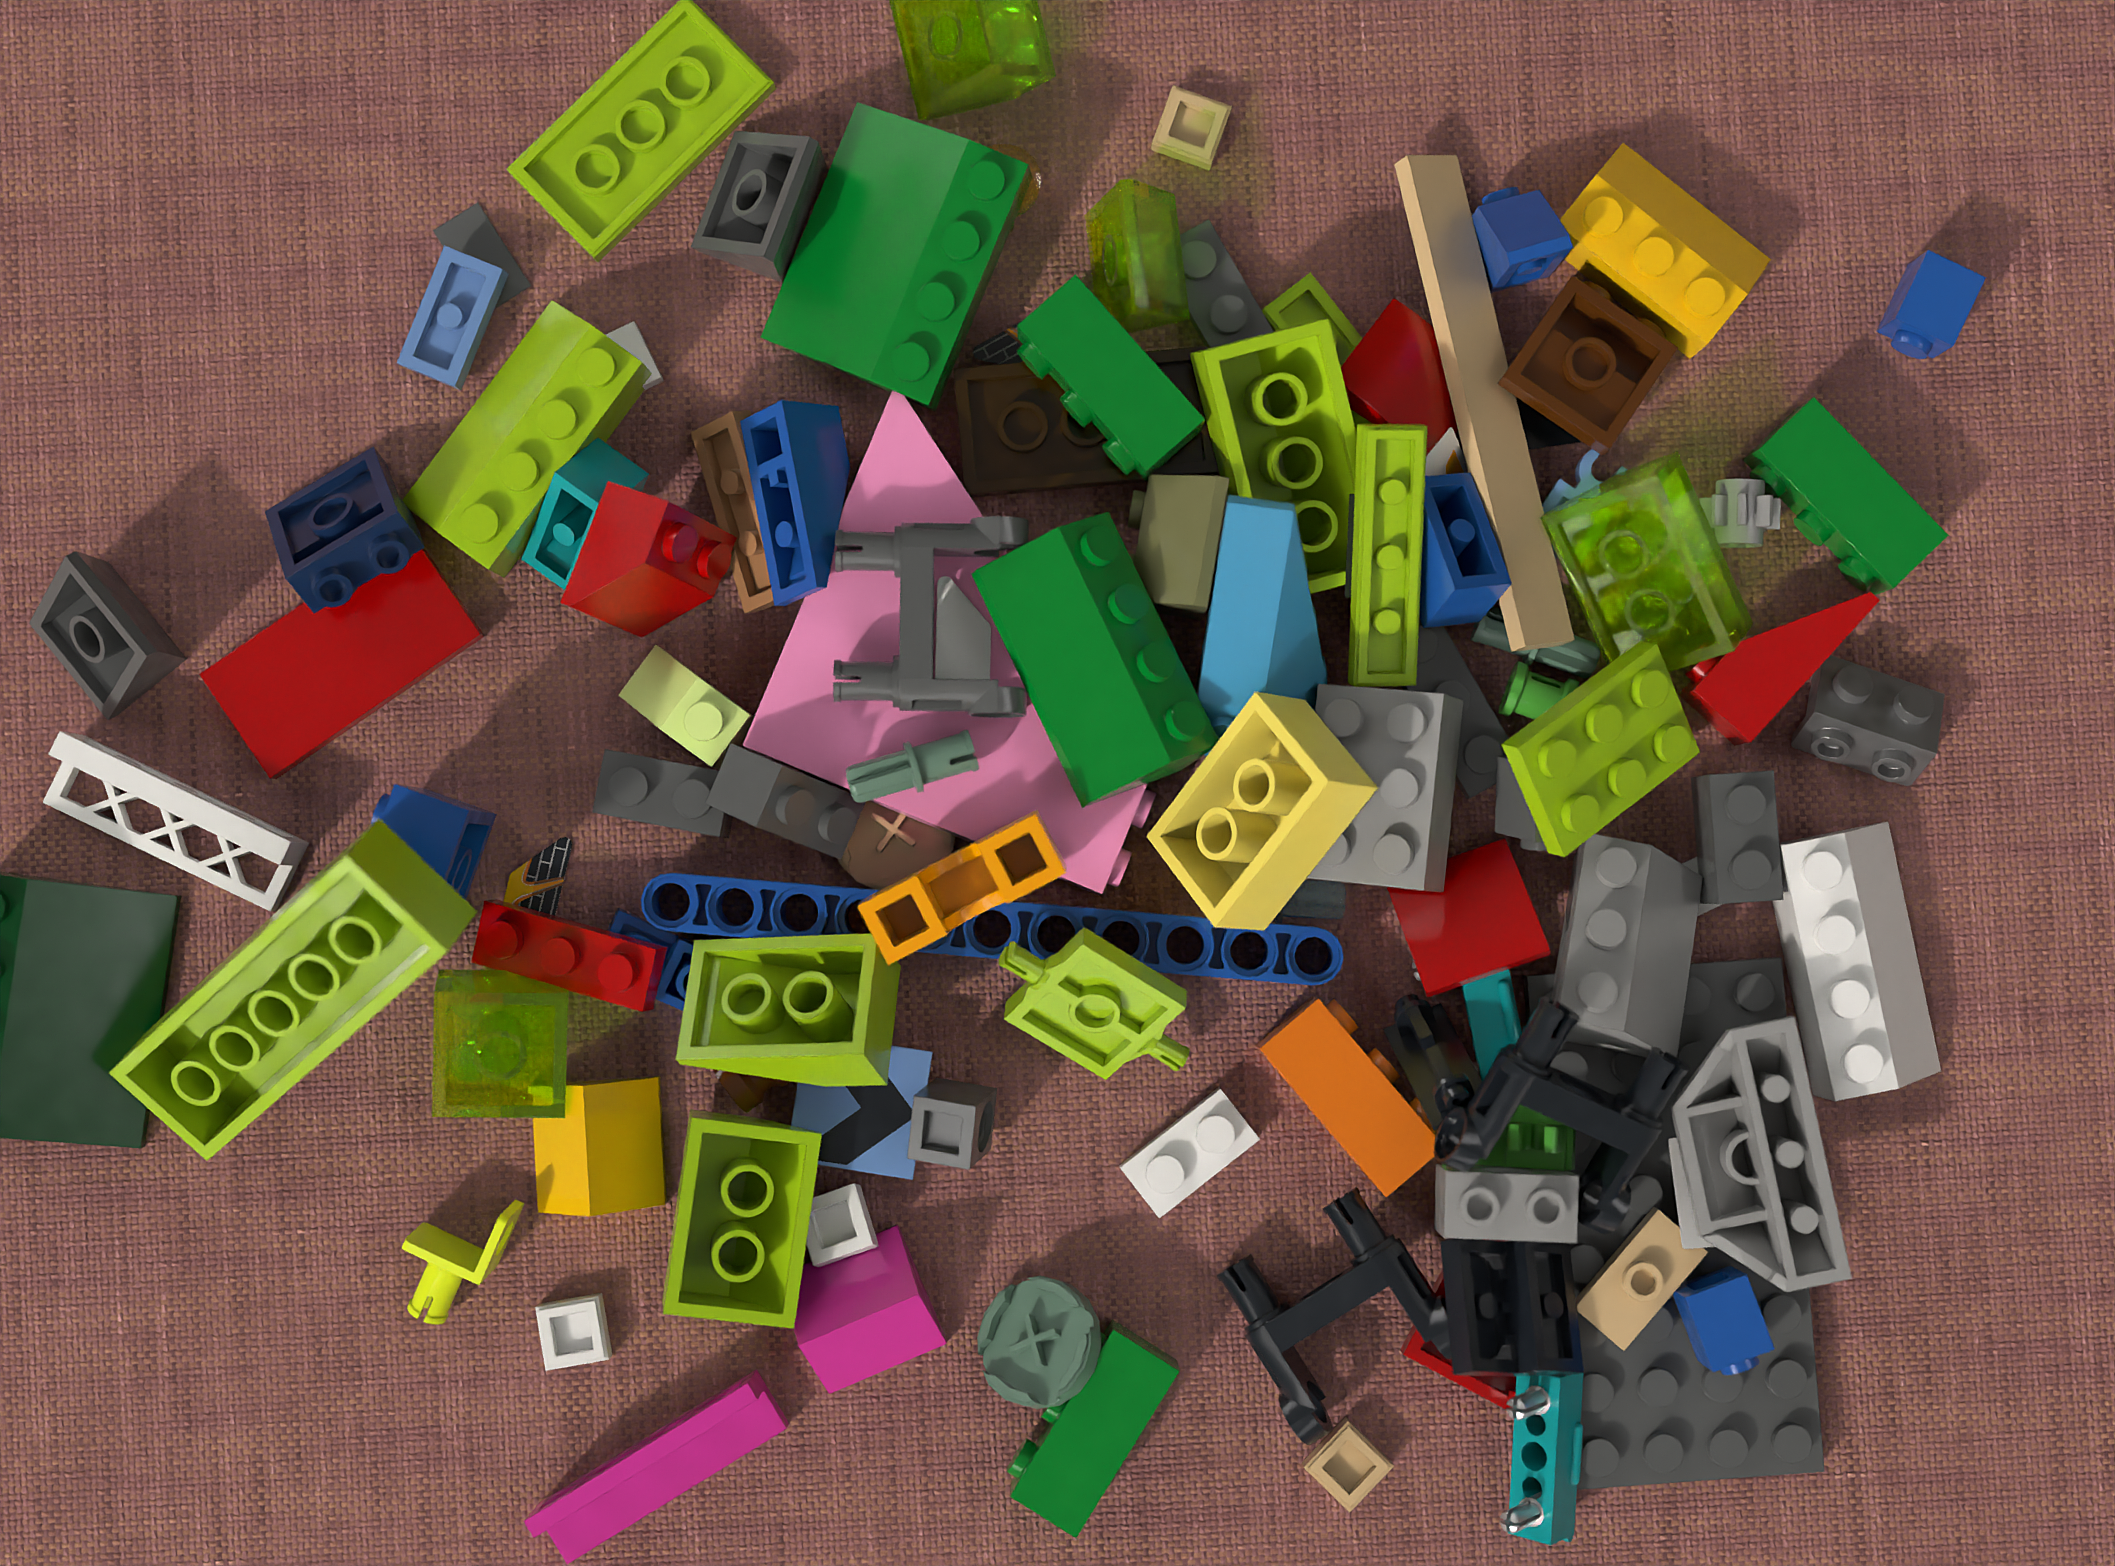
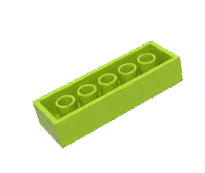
(295, 990)

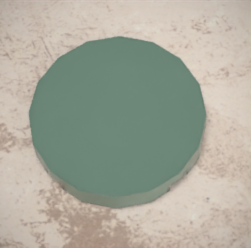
(1039, 1342)

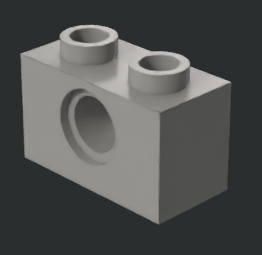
(1506, 1203)

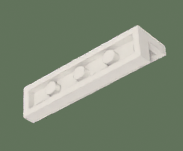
(174, 800)

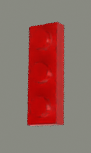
(569, 955)

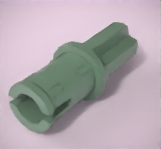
(1575, 657)
(912, 767)

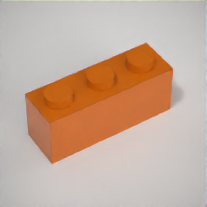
(1351, 1092)

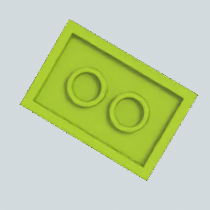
(1601, 748)

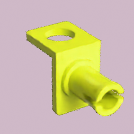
(452, 1260)

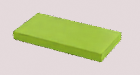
(641, 128)

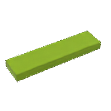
(1387, 554)

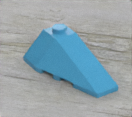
(1259, 614)

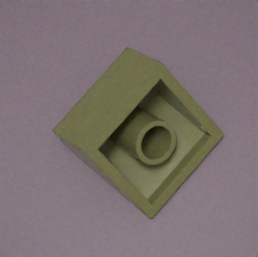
(1178, 540)

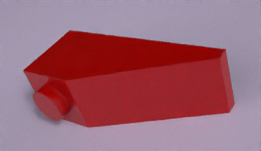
(1755, 681)

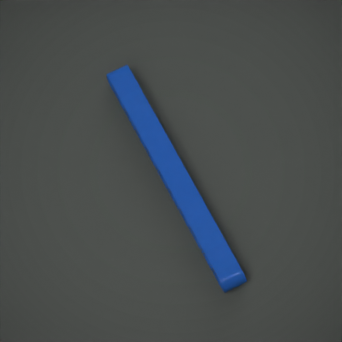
(834, 903)

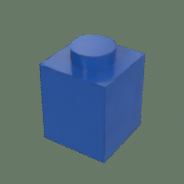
(1930, 306)
(1723, 1321)

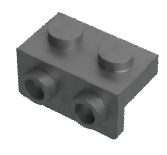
(1870, 721)

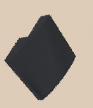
(1511, 1308)

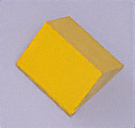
(603, 1151)

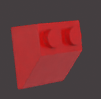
(646, 562)

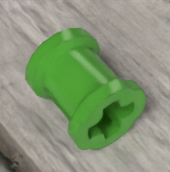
(1532, 693)

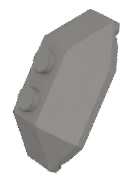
(1760, 1158)

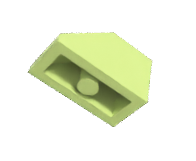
(686, 707)

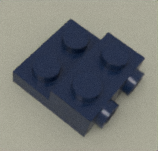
(343, 531)

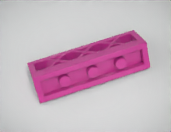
(659, 1467)

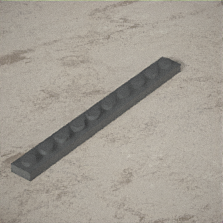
(1227, 312)

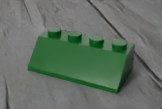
(1095, 659)

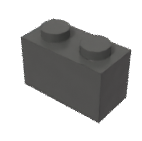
(659, 794)
(785, 802)
(1737, 837)

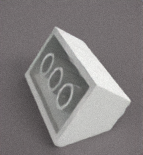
(1853, 964)

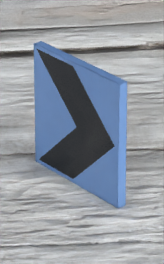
(867, 1124)

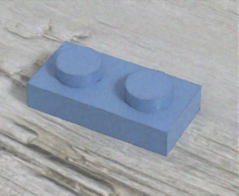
(452, 317)

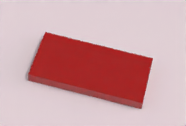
(335, 667)

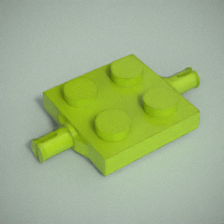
(1095, 1004)

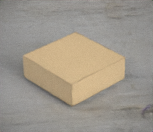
(1191, 128)
(1347, 1464)

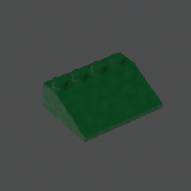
(77, 991)

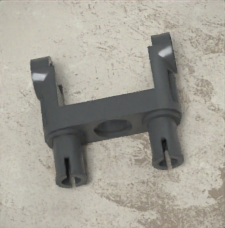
(911, 556)

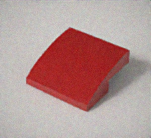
(1399, 374)
(1475, 925)

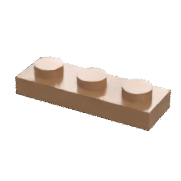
(731, 493)

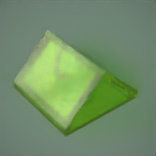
(1137, 256)

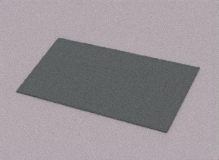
(475, 236)

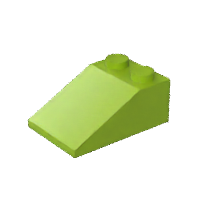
(791, 1009)

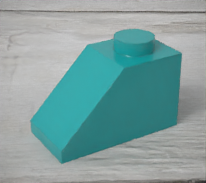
(572, 506)

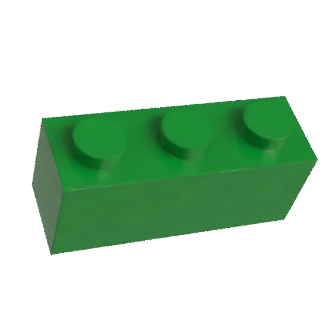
(1107, 379)
(1844, 499)
(1092, 1431)

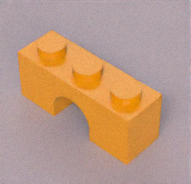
(962, 886)

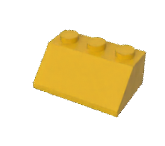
(1660, 251)

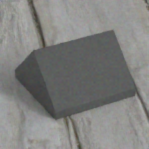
(761, 201)
(103, 634)

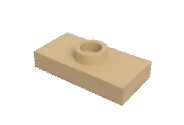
(1638, 1279)

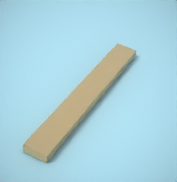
(1483, 410)

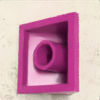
(865, 1313)

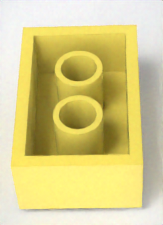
(1260, 812)

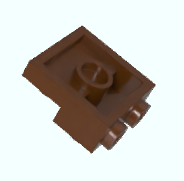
(1588, 364)

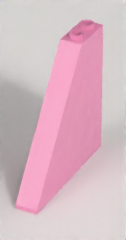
(859, 621)

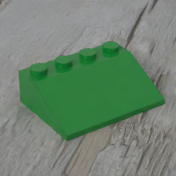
(898, 254)

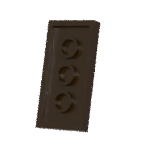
(1026, 441)

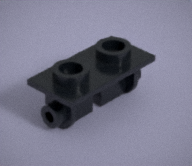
(1432, 1057)

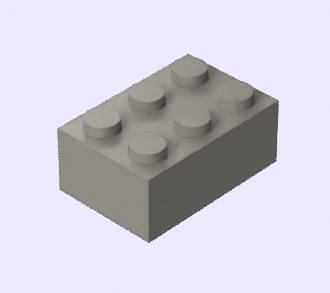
(1411, 755)

